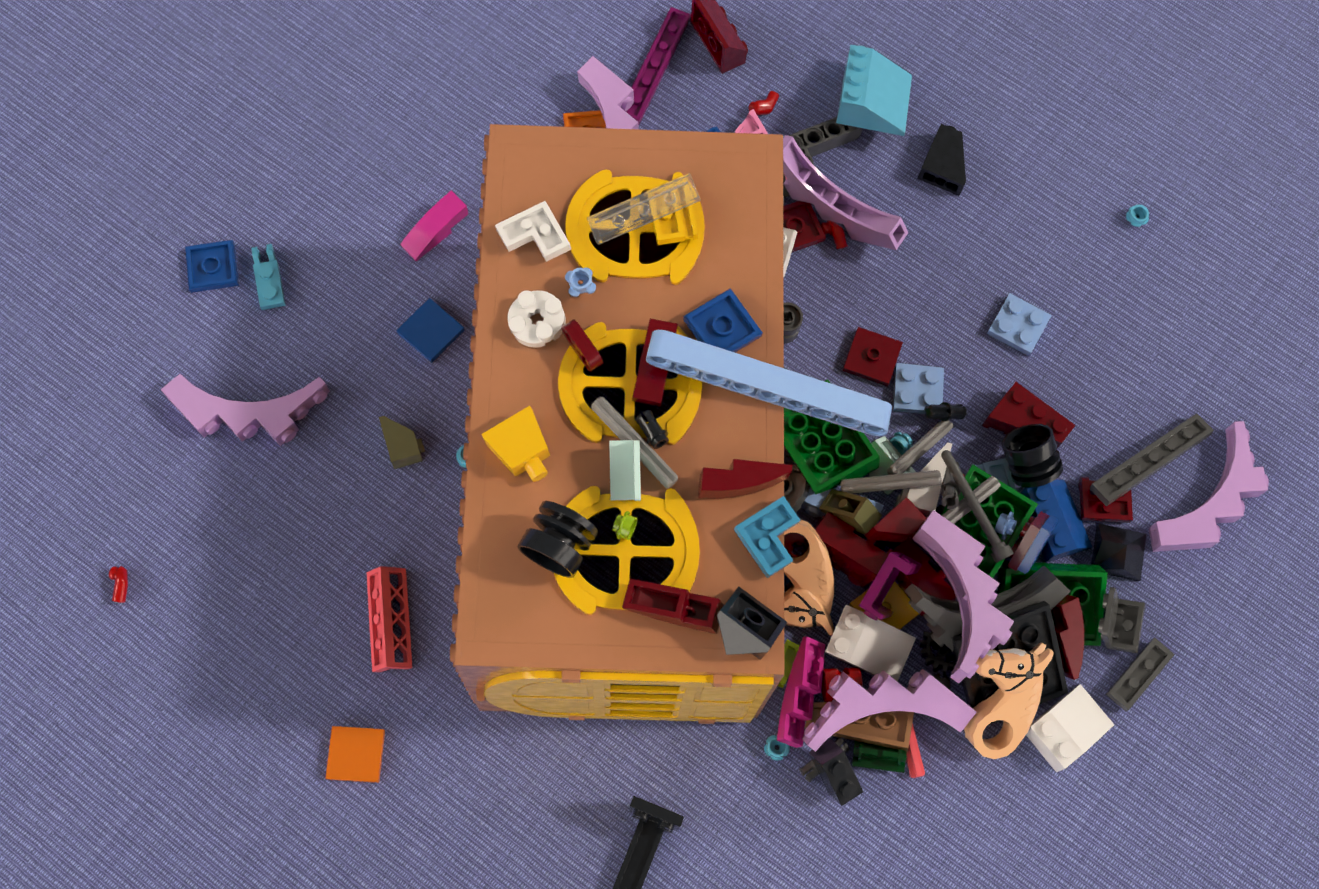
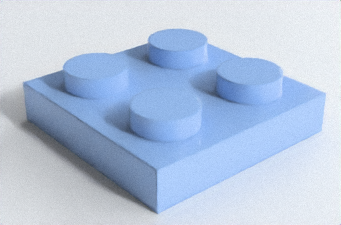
(1019, 324)
(917, 387)

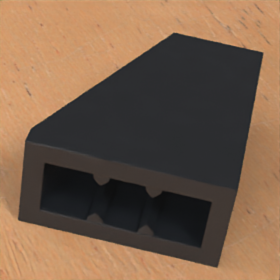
(945, 161)

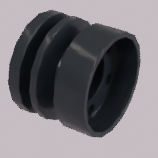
(1032, 455)
(560, 534)

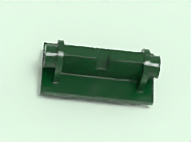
(878, 757)

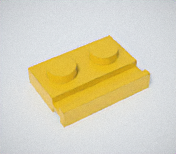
(676, 226)

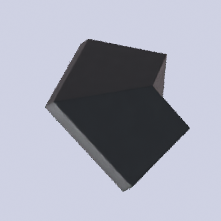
(1119, 551)
(748, 625)

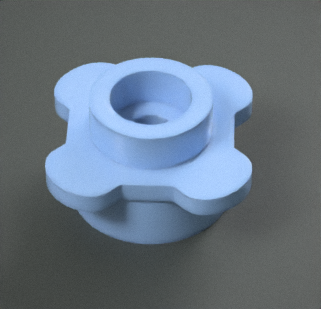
(576, 275)

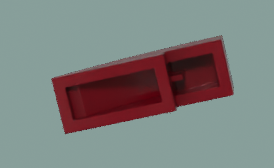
(741, 479)
(673, 605)
(1069, 634)

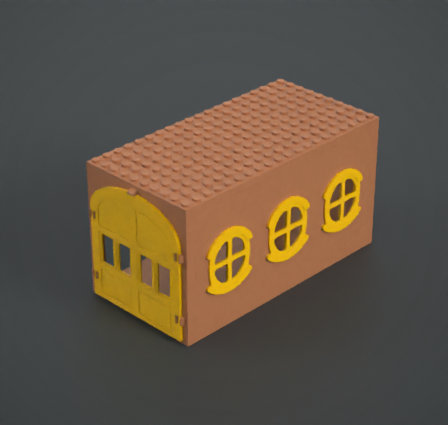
(554, 640)

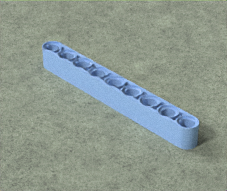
(768, 383)

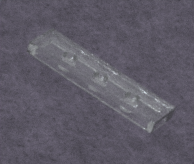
(643, 208)

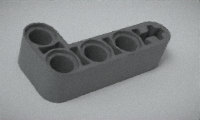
(824, 140)

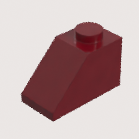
(898, 524)

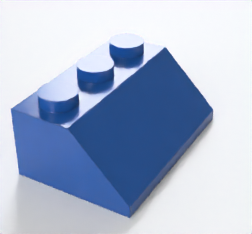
(1069, 534)

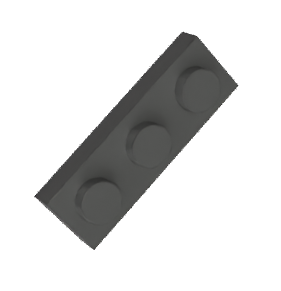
(1140, 674)

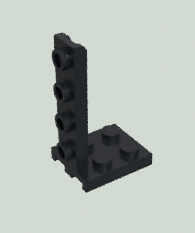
(651, 825)

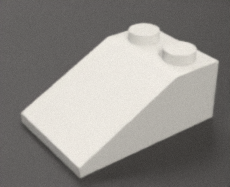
(927, 497)
(869, 643)
(1069, 728)

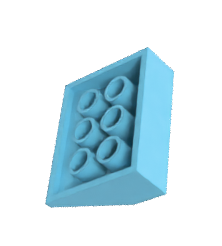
(874, 92)

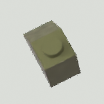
(401, 443)
(852, 509)

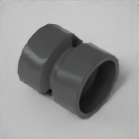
(792, 321)

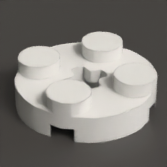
(544, 331)

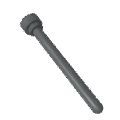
(999, 549)

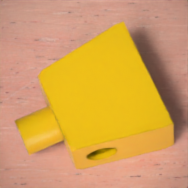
(519, 444)

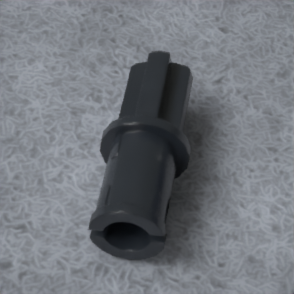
(945, 411)

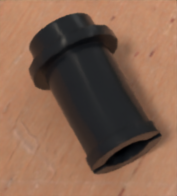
(655, 434)

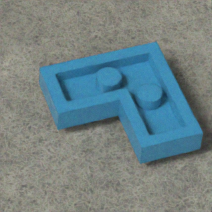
(761, 535)

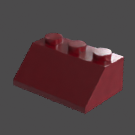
(718, 34)

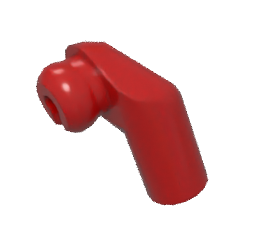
(766, 106)
(836, 231)
(120, 576)

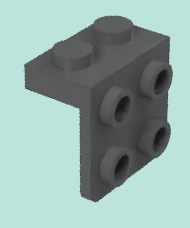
(1122, 622)

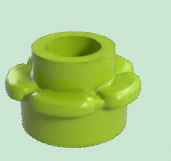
(624, 526)

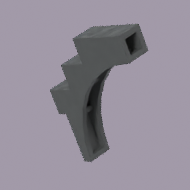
(945, 614)

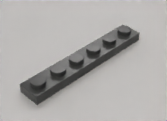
(1151, 459)

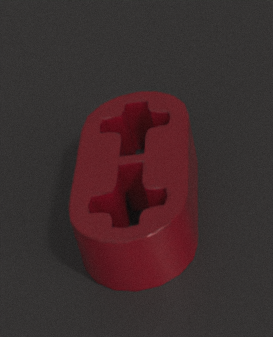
(582, 345)

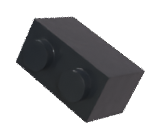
(836, 772)

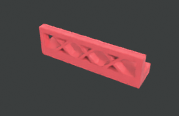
(383, 617)

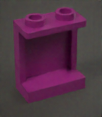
(883, 582)

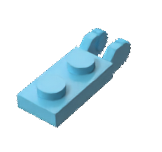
(268, 279)

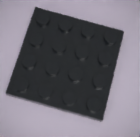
(1030, 628)

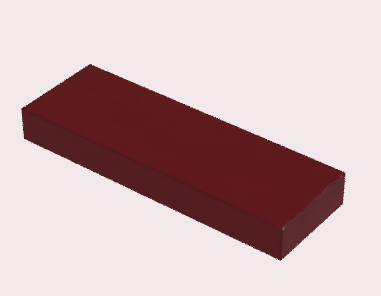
(651, 379)

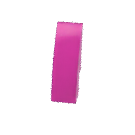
(434, 225)

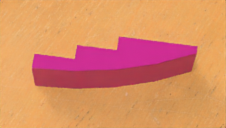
(802, 685)

